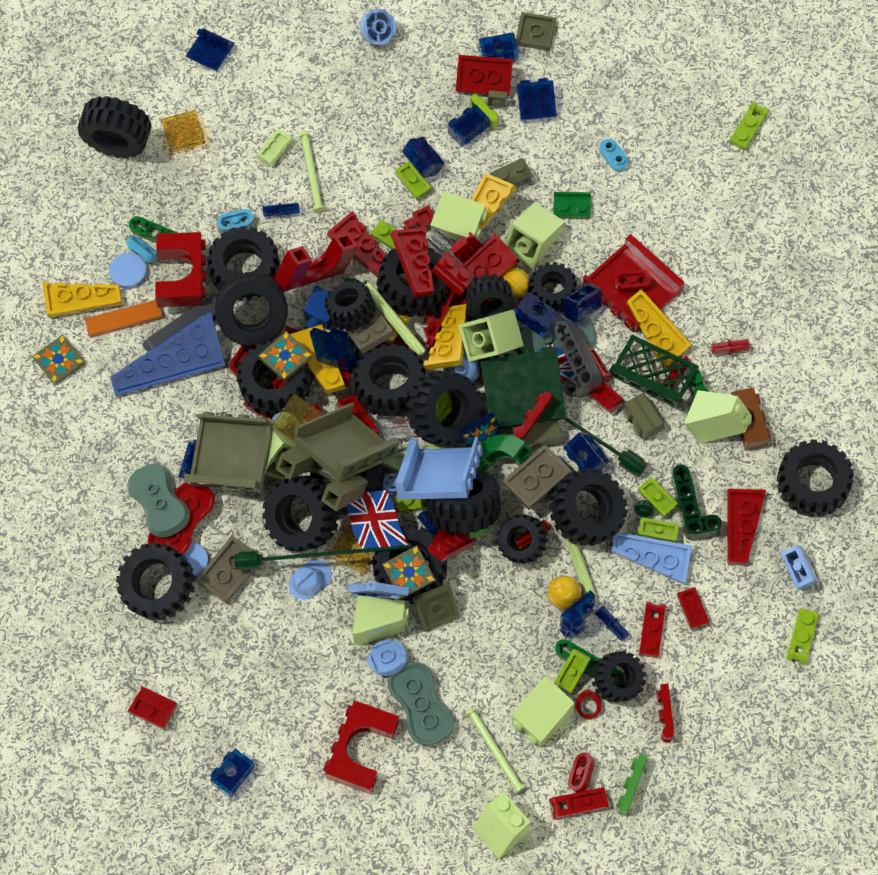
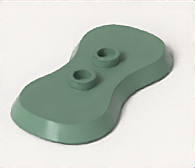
(534, 341)
(163, 509)
(426, 716)

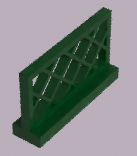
(649, 386)

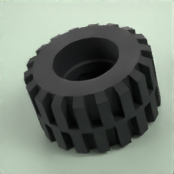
(556, 274)
(486, 288)
(350, 305)
(537, 544)
(633, 673)

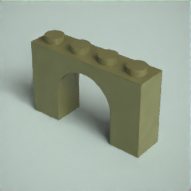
(543, 433)
(337, 494)

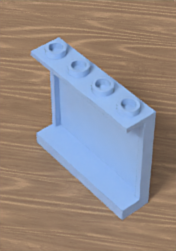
(437, 472)

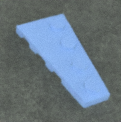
(657, 555)
(378, 590)

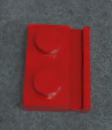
(466, 247)
(452, 273)
(152, 707)

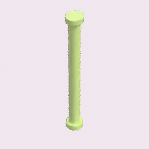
(319, 207)
(518, 787)

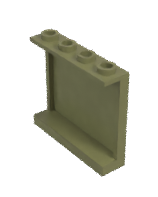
(343, 443)
(231, 452)

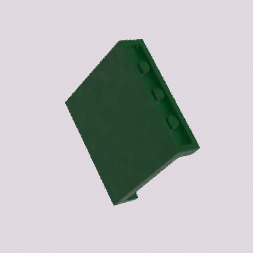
(517, 381)

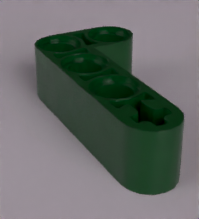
(690, 502)

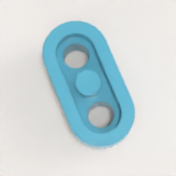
(612, 154)
(235, 220)
(138, 246)

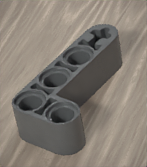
(568, 335)

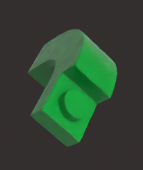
(502, 447)

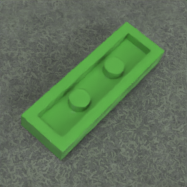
(631, 784)

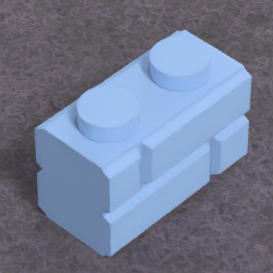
(799, 567)

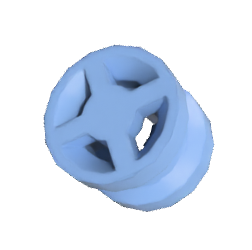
(389, 481)

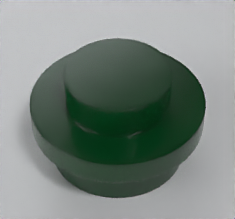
(644, 508)

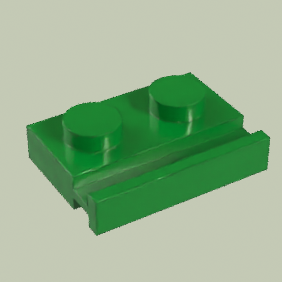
(572, 205)

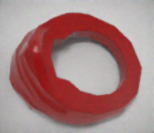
(588, 693)

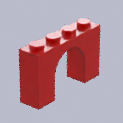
(299, 269)
(190, 289)
(359, 719)

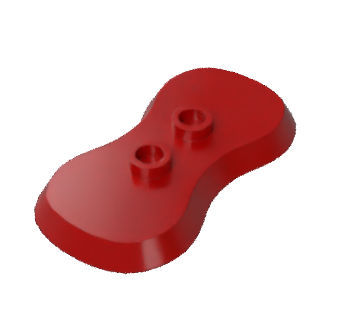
(200, 502)

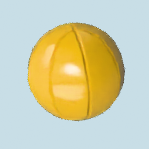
(518, 281)
(563, 592)

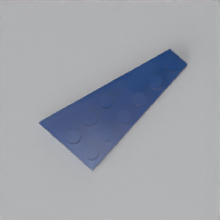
(180, 355)

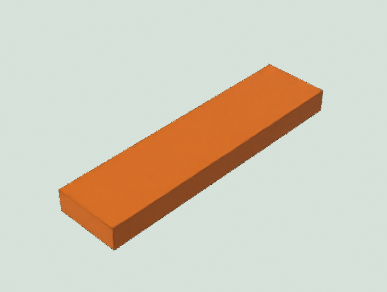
(123, 318)

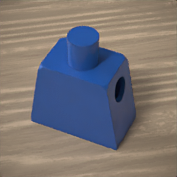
(315, 309)

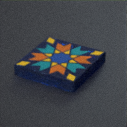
(482, 428)

